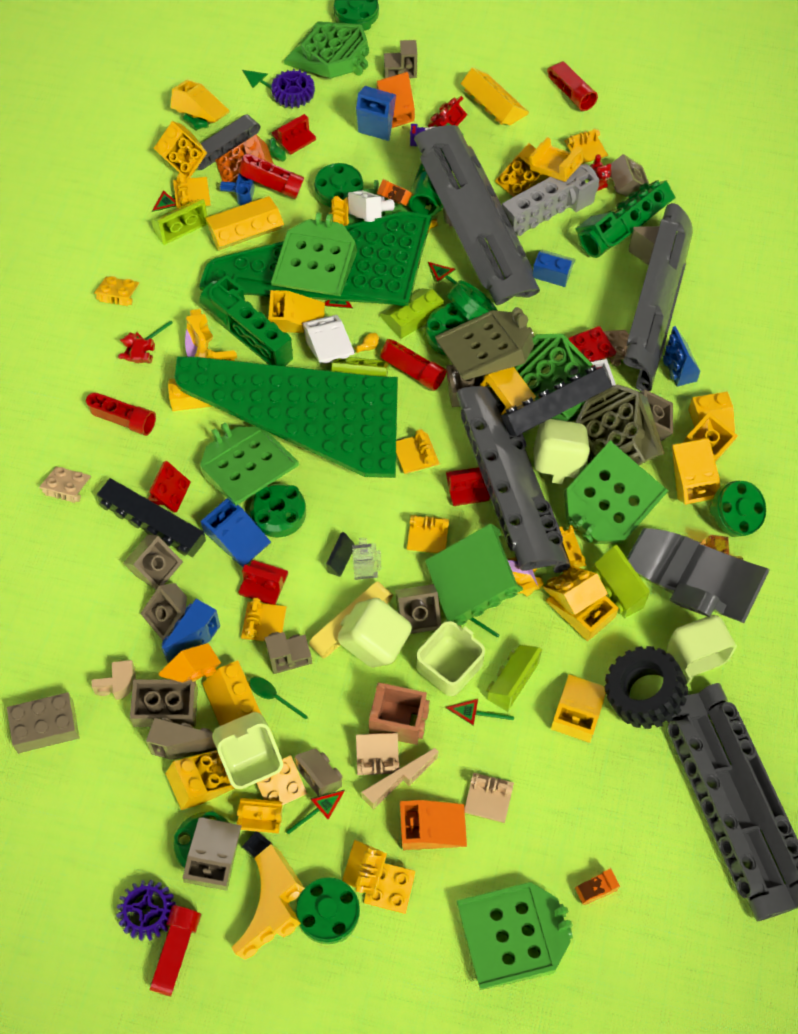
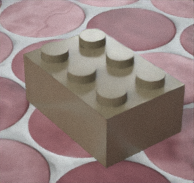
(163, 700)
(43, 722)

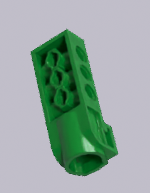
(424, 193)
(609, 229)
(228, 306)

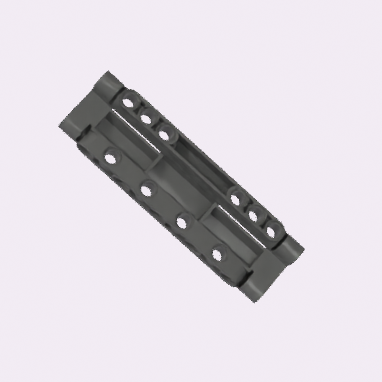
(476, 214)
(659, 295)
(514, 476)
(738, 801)

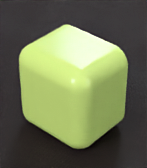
(561, 449)
(374, 632)
(701, 646)
(450, 658)
(247, 750)

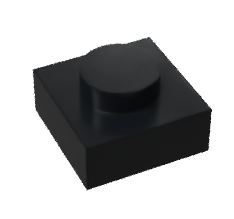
(256, 844)

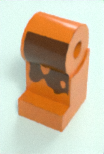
(394, 192)
(597, 887)

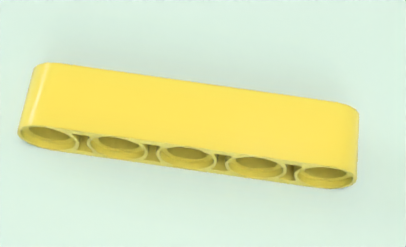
(327, 638)

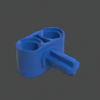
(243, 187)

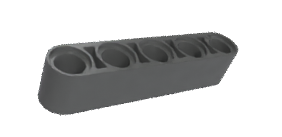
(228, 139)

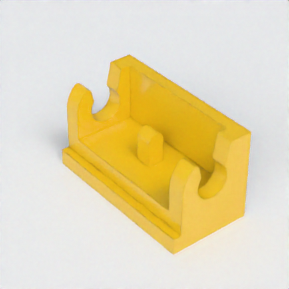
(572, 548)
(260, 815)

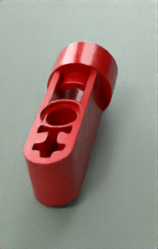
(573, 86)
(271, 175)
(426, 372)
(135, 418)
(182, 924)

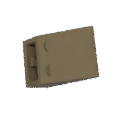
(177, 740)
(212, 854)

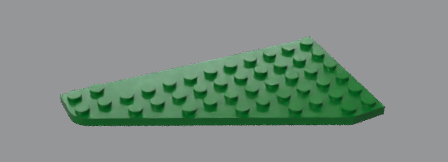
(381, 272)
(325, 412)

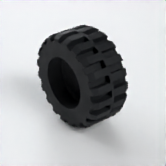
(658, 707)

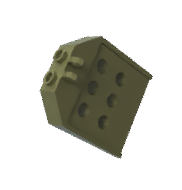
(488, 343)
(615, 406)

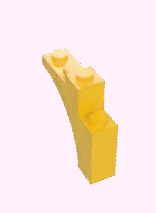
(273, 912)

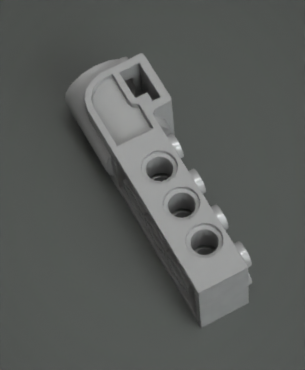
(551, 198)

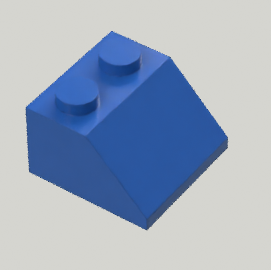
(553, 267)

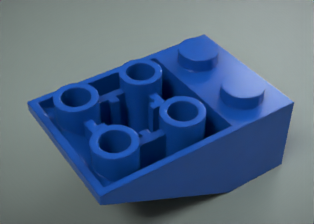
(375, 112)
(680, 360)
(235, 532)
(192, 630)

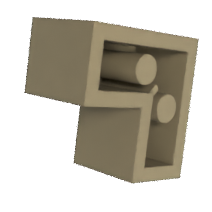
(402, 62)
(287, 653)

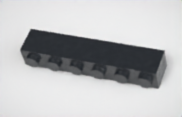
(555, 401)
(151, 518)

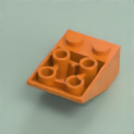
(404, 106)
(230, 162)
(432, 825)

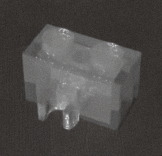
(366, 560)

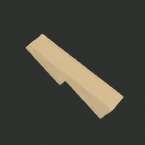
(409, 773)

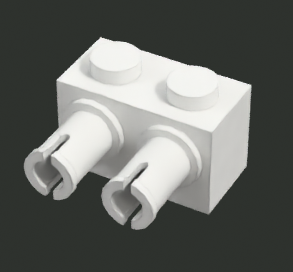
(368, 205)

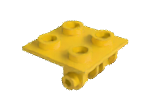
(590, 144)
(190, 190)
(340, 210)
(117, 290)
(416, 452)
(427, 534)
(262, 620)
(283, 786)
(364, 868)
(392, 889)

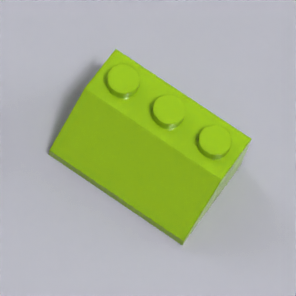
(180, 221)
(407, 319)
(361, 366)
(621, 582)
(513, 676)

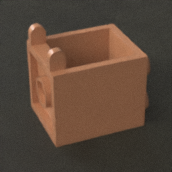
(393, 712)

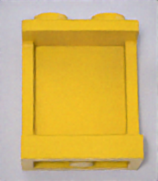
(555, 161)
(508, 387)

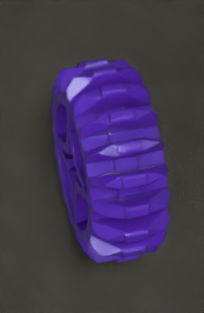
(293, 93)
(129, 906)

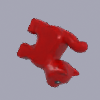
(602, 171)
(138, 350)

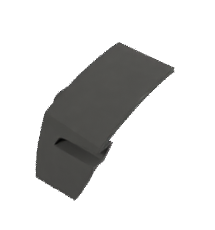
(697, 574)

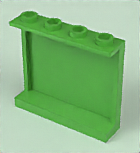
(472, 575)

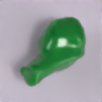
(196, 123)
(276, 151)

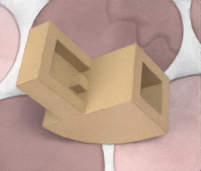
(120, 683)

